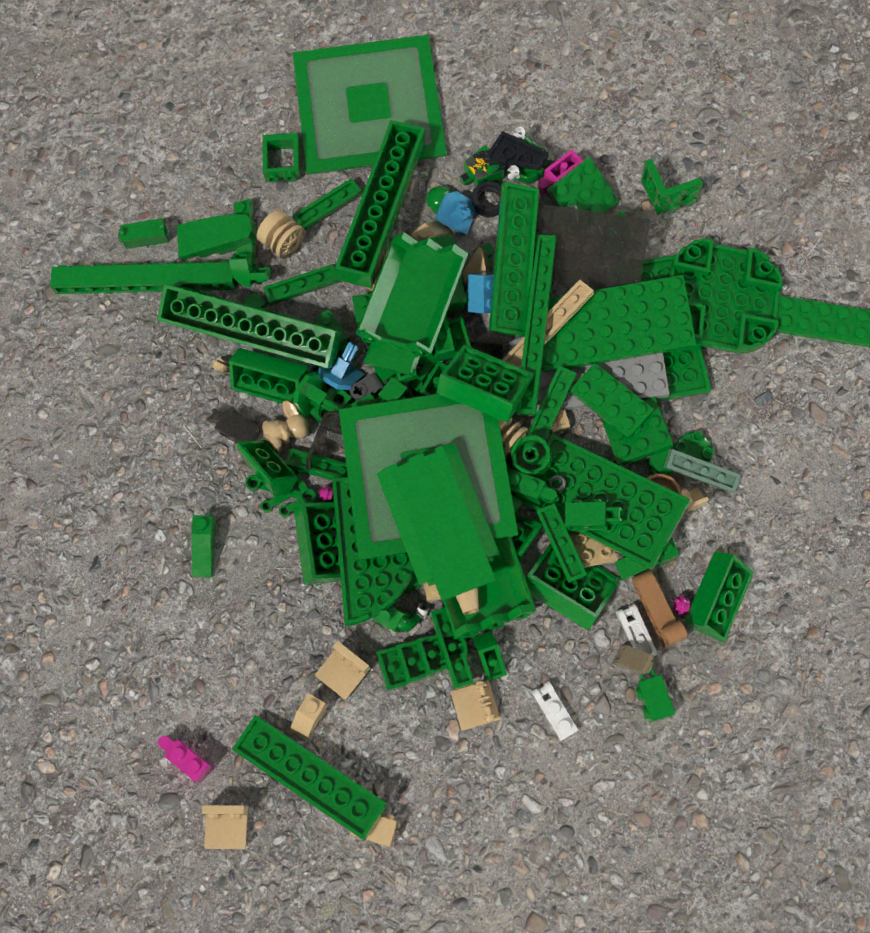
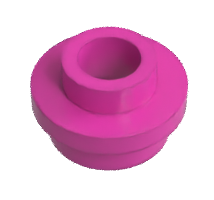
(326, 493)
(681, 605)

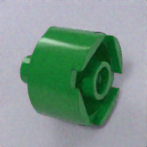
(527, 446)

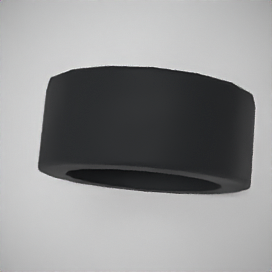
(487, 186)

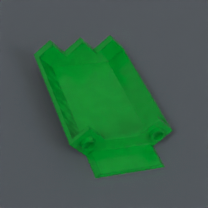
(409, 302)
(440, 521)
(498, 601)

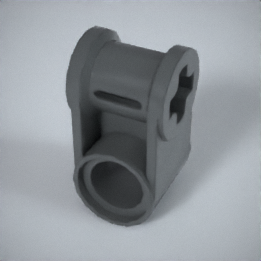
(370, 384)

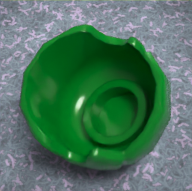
(435, 197)

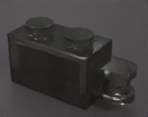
(234, 426)

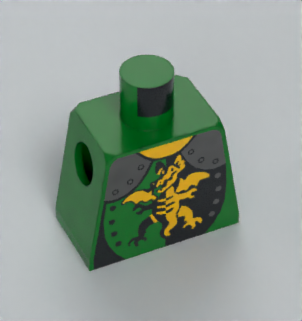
(478, 171)

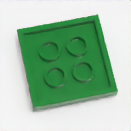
(583, 187)
(648, 440)

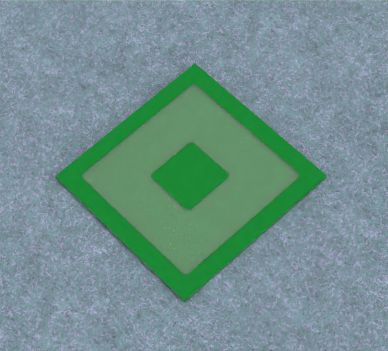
(354, 93)
(407, 427)

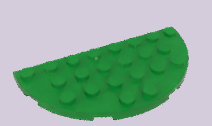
(367, 583)

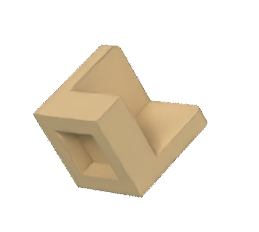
(696, 498)

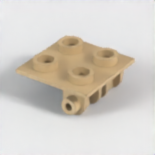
(591, 552)
(475, 705)

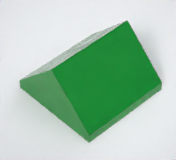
(527, 534)

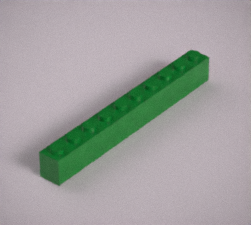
(141, 278)

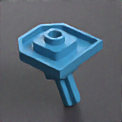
(456, 212)
(343, 373)

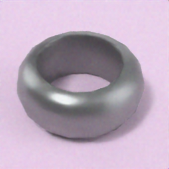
(557, 477)

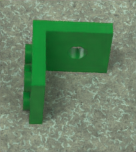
(671, 198)

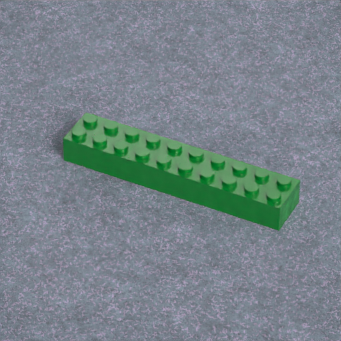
(380, 204)
(250, 325)

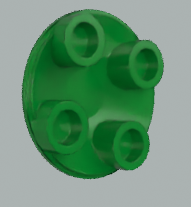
(695, 445)

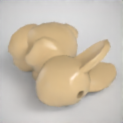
(279, 432)

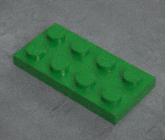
(611, 400)

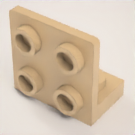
(342, 671)
(225, 826)

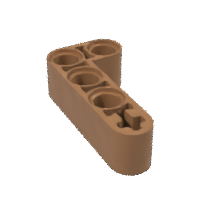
(667, 628)

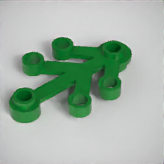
(299, 495)

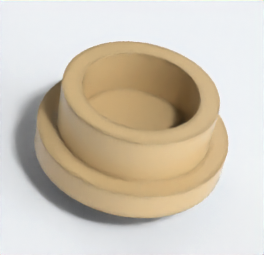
(220, 365)

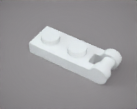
(636, 630)
(555, 711)

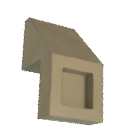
(633, 659)

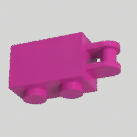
(557, 170)
(185, 758)

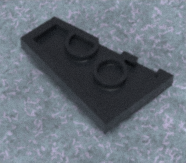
(513, 151)

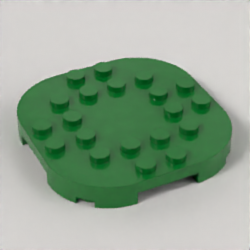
(729, 295)

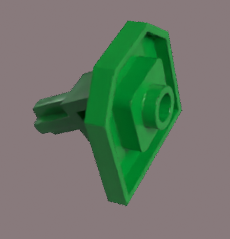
(312, 393)

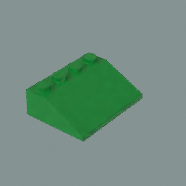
(484, 383)
(317, 542)
(577, 600)

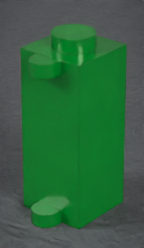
(143, 233)

